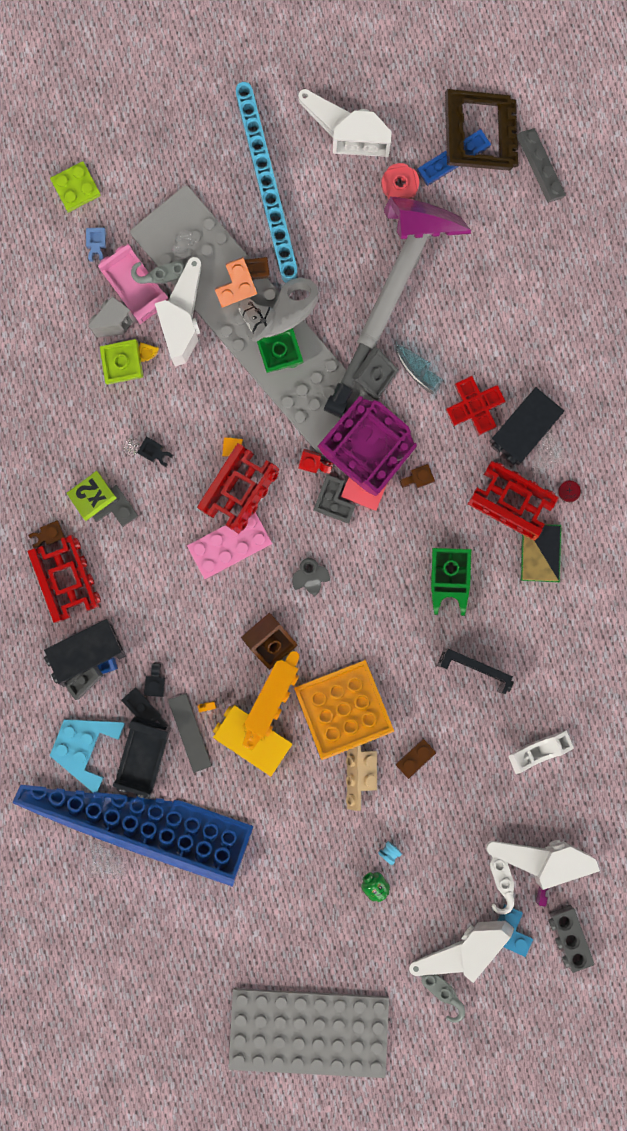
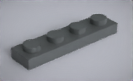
(541, 165)

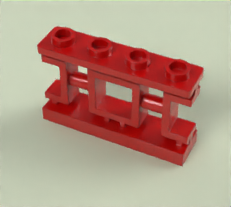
(227, 479)
(506, 513)
(49, 584)

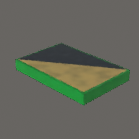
(542, 557)

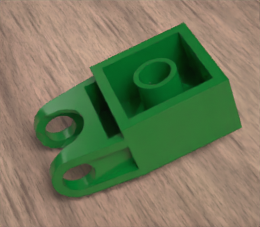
(450, 584)

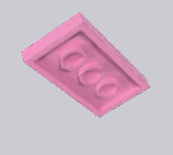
(226, 547)

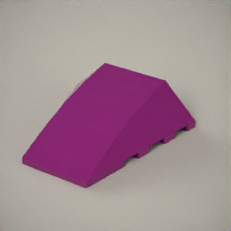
(423, 218)

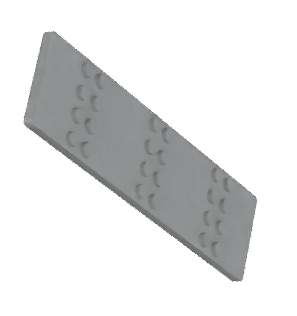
(295, 391)

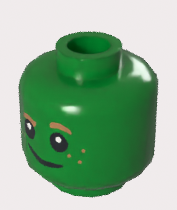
(375, 886)

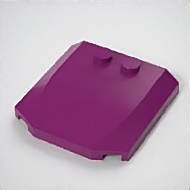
(368, 444)

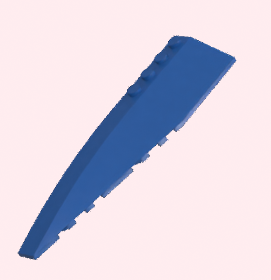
(153, 828)

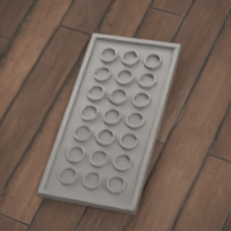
(309, 1033)

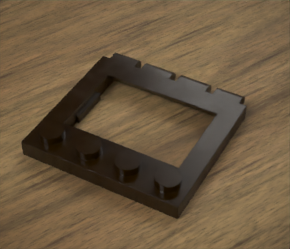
(506, 128)

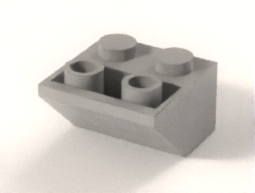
(111, 320)

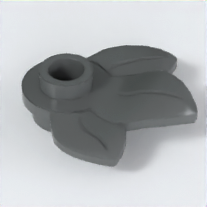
(310, 579)

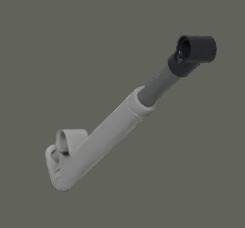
(377, 320)

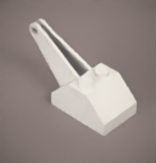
(352, 132)

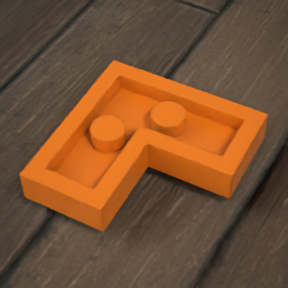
(241, 285)

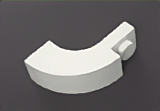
(540, 750)

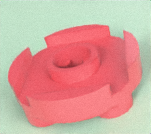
(402, 172)

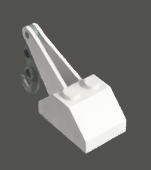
(177, 313)
(469, 956)

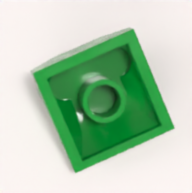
(280, 351)

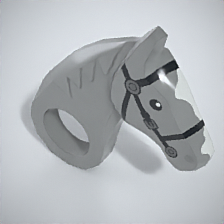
(286, 313)

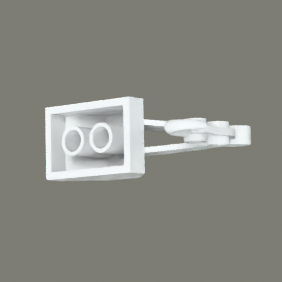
(549, 866)

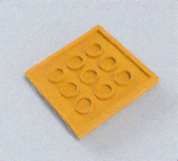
(343, 710)

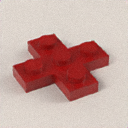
(475, 405)

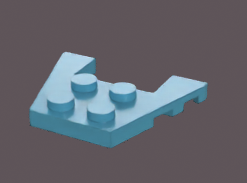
(76, 744)

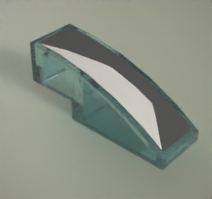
(418, 370)

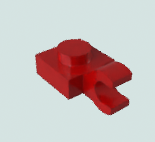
(312, 461)

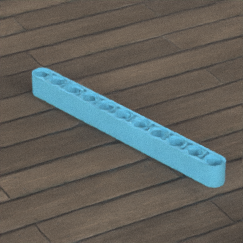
(266, 173)

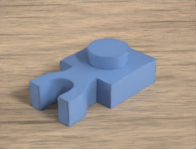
(95, 241)

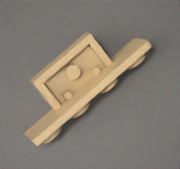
(360, 775)

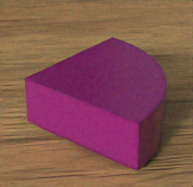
(541, 900)

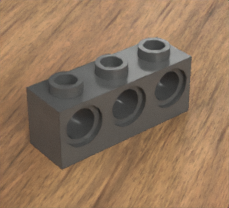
(579, 944)

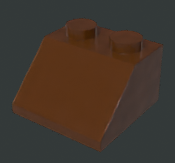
(269, 641)

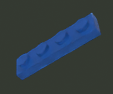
(438, 166)

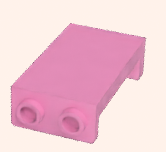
(137, 297)

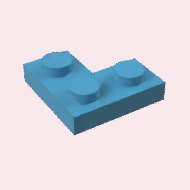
(518, 942)

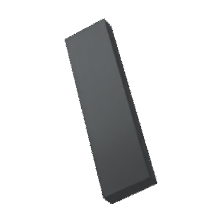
(190, 733)

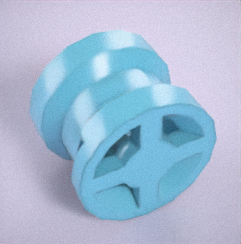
(390, 853)

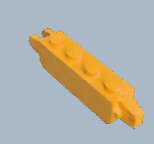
(269, 700)

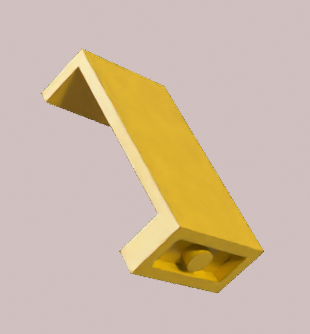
(266, 753)

